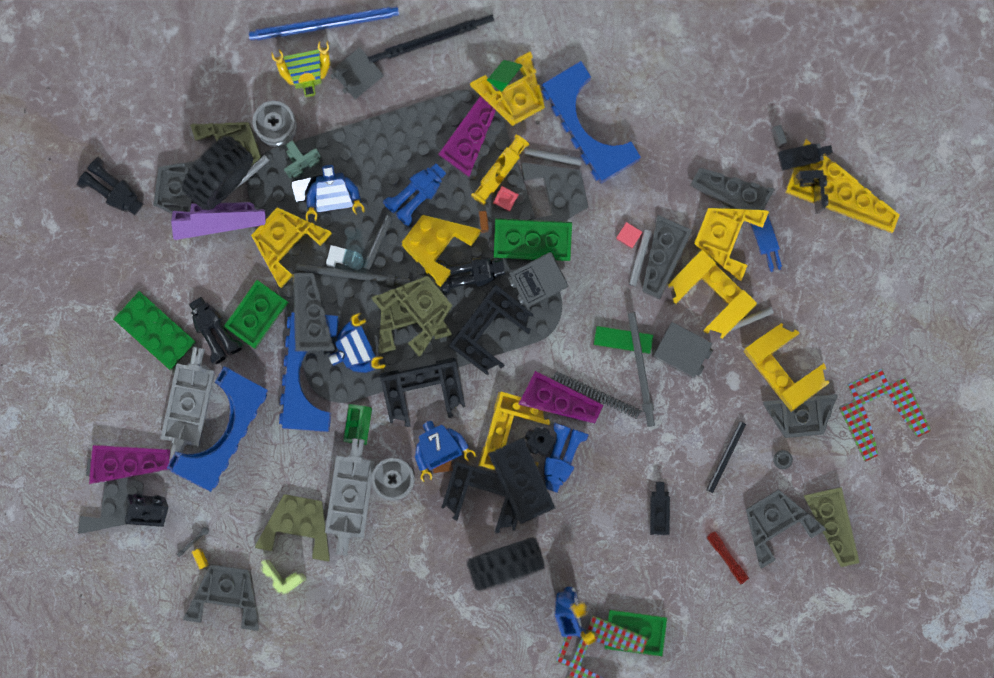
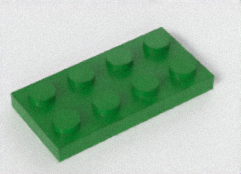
(532, 239)
(154, 330)

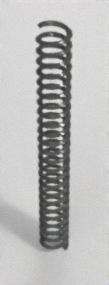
(609, 399)

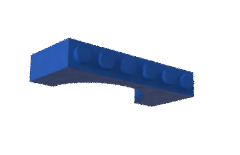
(602, 158)
(297, 410)
(207, 466)

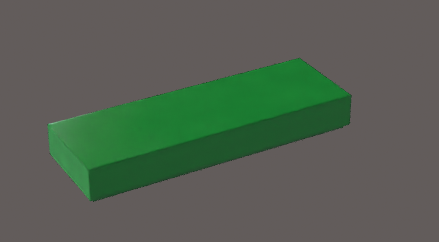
(621, 339)

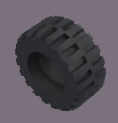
(217, 172)
(506, 564)

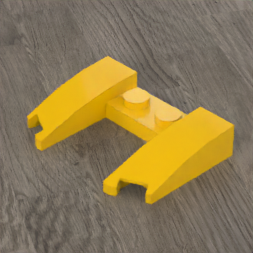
(705, 268)
(790, 393)
(504, 410)

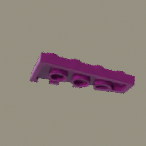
(468, 138)
(556, 398)
(122, 462)

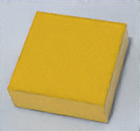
(200, 558)

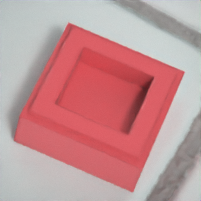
(505, 199)
(629, 235)

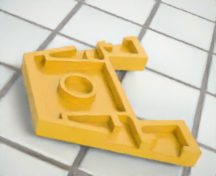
(518, 99)
(720, 232)
(280, 235)
(430, 238)

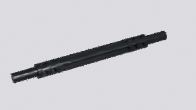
(460, 28)

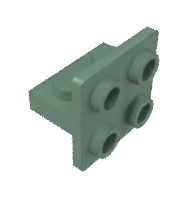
(300, 162)

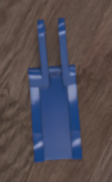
(767, 243)

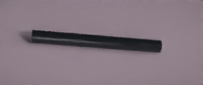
(726, 457)

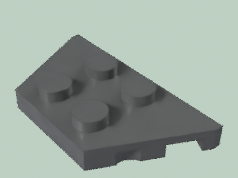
(805, 420)

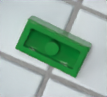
(504, 74)
(357, 423)

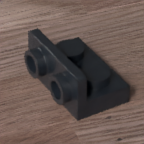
(146, 510)

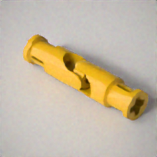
(508, 159)

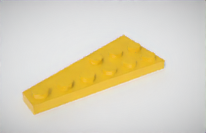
(846, 196)

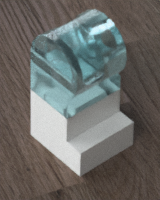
(345, 257)

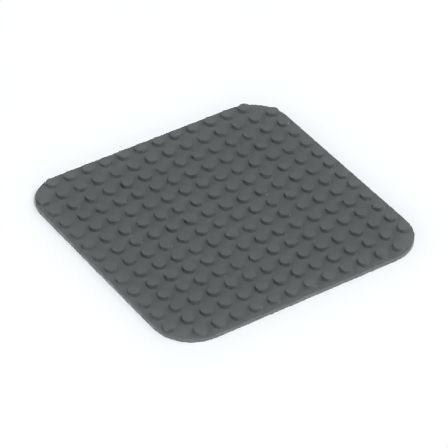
(379, 160)

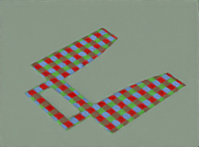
(903, 400)
(606, 634)

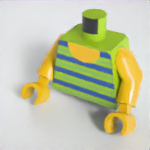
(304, 68)

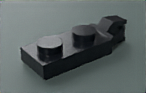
(803, 156)
(659, 510)

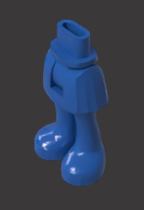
(426, 183)
(556, 469)

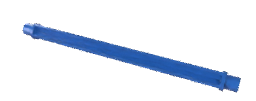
(323, 23)

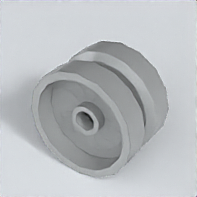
(268, 114)
(383, 473)

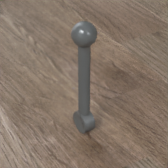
(204, 531)

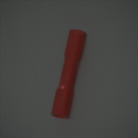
(734, 567)

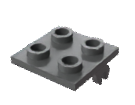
(356, 73)

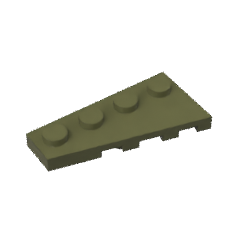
(831, 512)

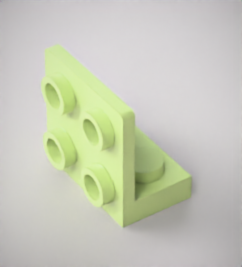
(279, 584)

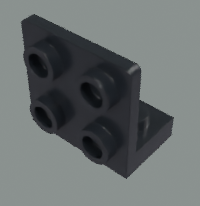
(819, 181)

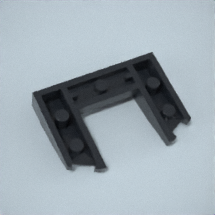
(493, 303)
(443, 373)
(467, 475)

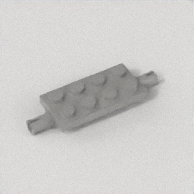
(188, 403)
(349, 497)

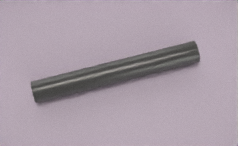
(377, 242)

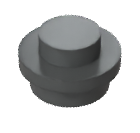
(782, 459)

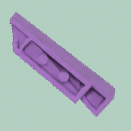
(216, 220)

